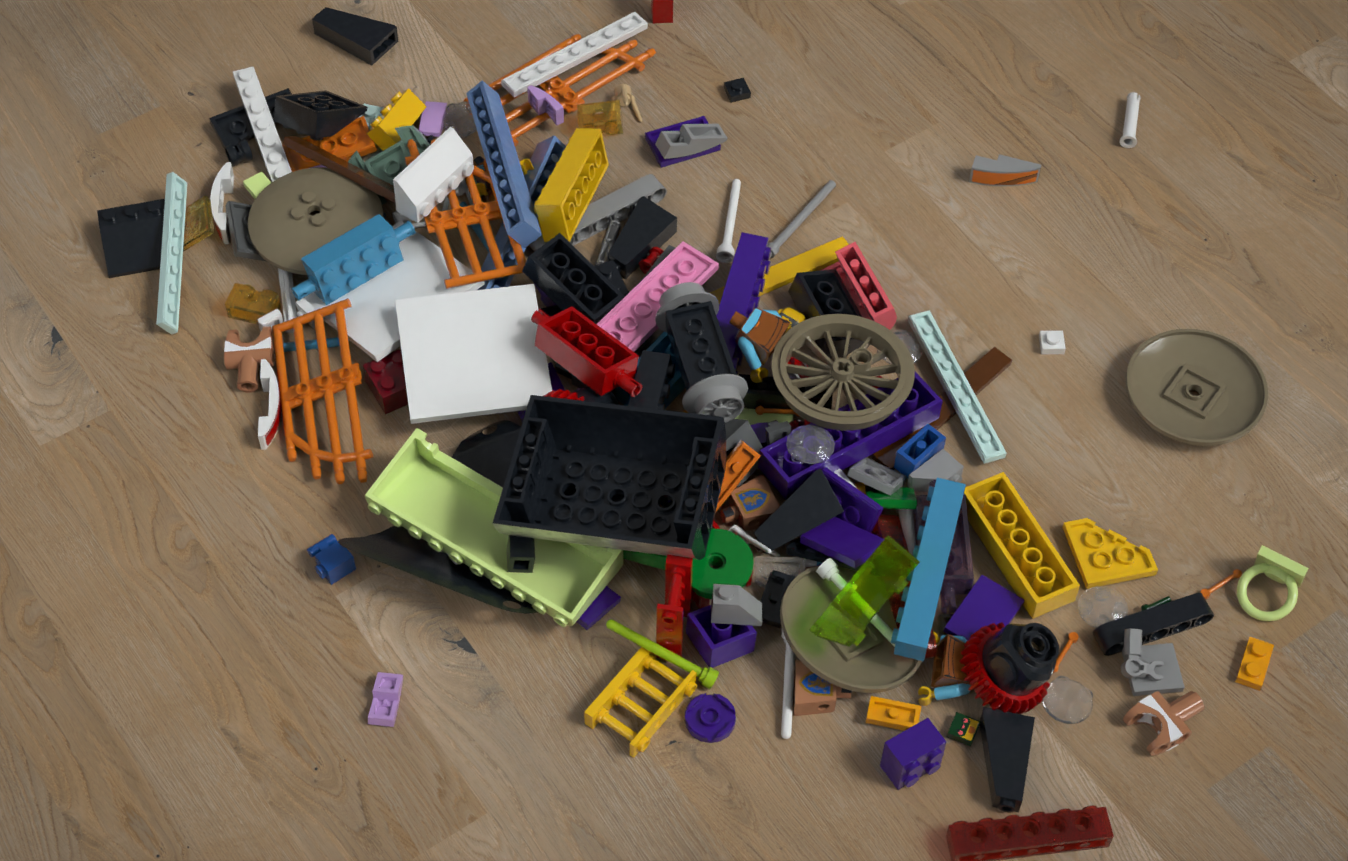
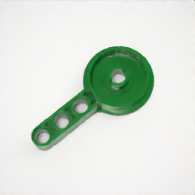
(723, 550)

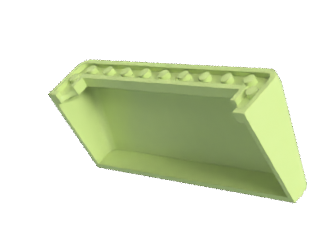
(455, 514)

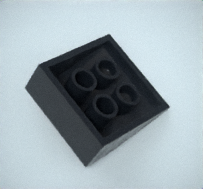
(316, 113)
(132, 237)

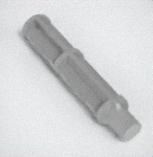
(608, 242)

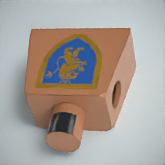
(750, 504)
(813, 693)

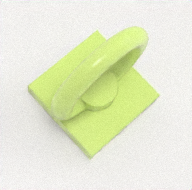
(1278, 569)

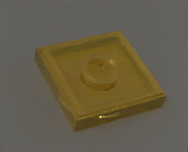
(198, 222)

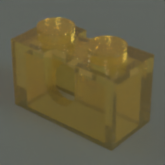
(609, 121)
(249, 304)

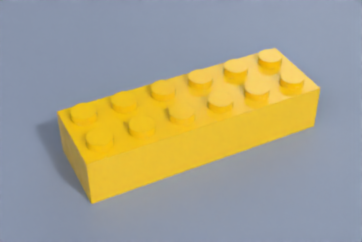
(572, 184)
(1019, 546)

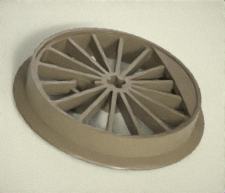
(842, 372)

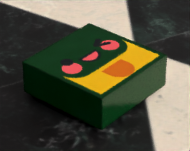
(963, 729)

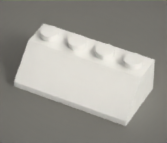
(432, 175)

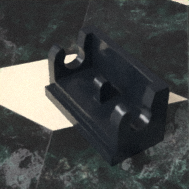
(772, 597)

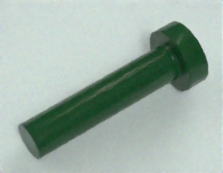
(1165, 600)

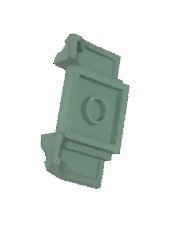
(392, 160)

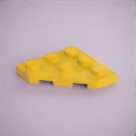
(1106, 555)

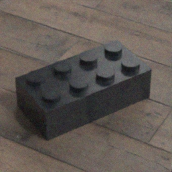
(571, 279)

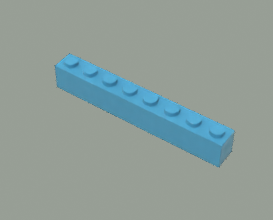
(927, 577)

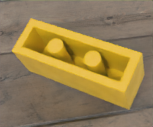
(401, 112)

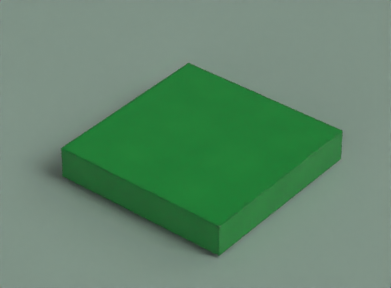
(902, 499)

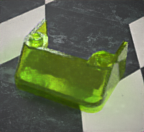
(865, 594)

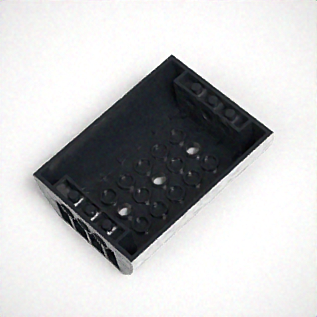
(608, 453)

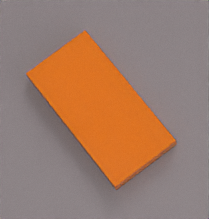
(342, 144)

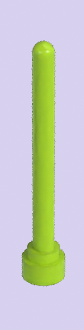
(705, 675)

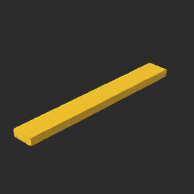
(785, 271)

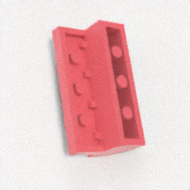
(863, 286)

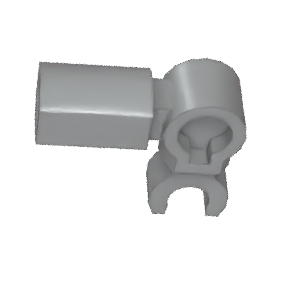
(1133, 666)

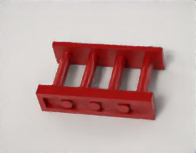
(677, 603)

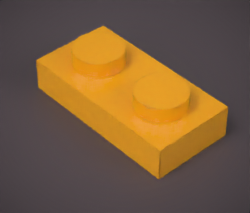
(1254, 663)
(892, 713)

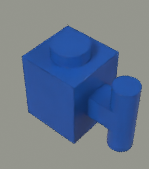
(332, 559)

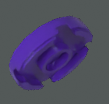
(710, 718)

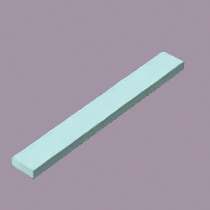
(172, 253)
(957, 387)

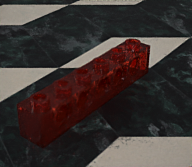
(1018, 845)

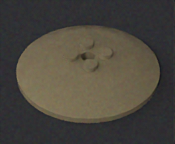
(281, 218)
(1193, 359)
(863, 668)

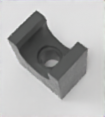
(741, 430)

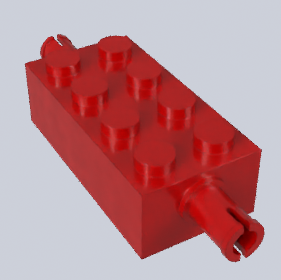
(587, 351)

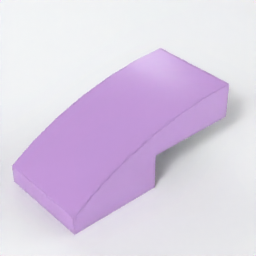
(543, 102)
(432, 118)
(385, 699)

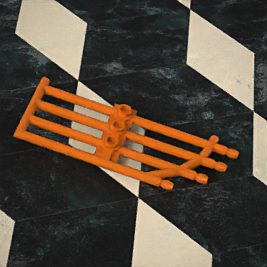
(560, 89)
(460, 218)
(322, 386)

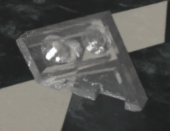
(787, 565)

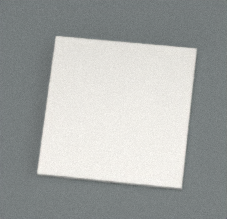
(373, 314)
(471, 353)

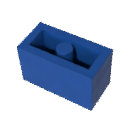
(919, 450)

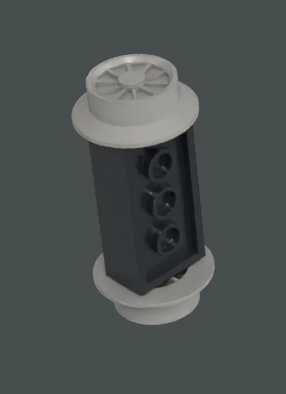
(701, 351)

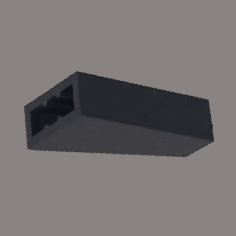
(355, 34)
(645, 228)
(802, 511)
(1006, 754)

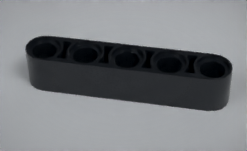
(1155, 622)

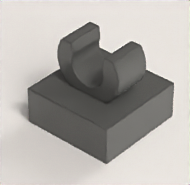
(776, 431)

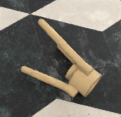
(624, 94)

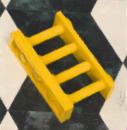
(631, 676)

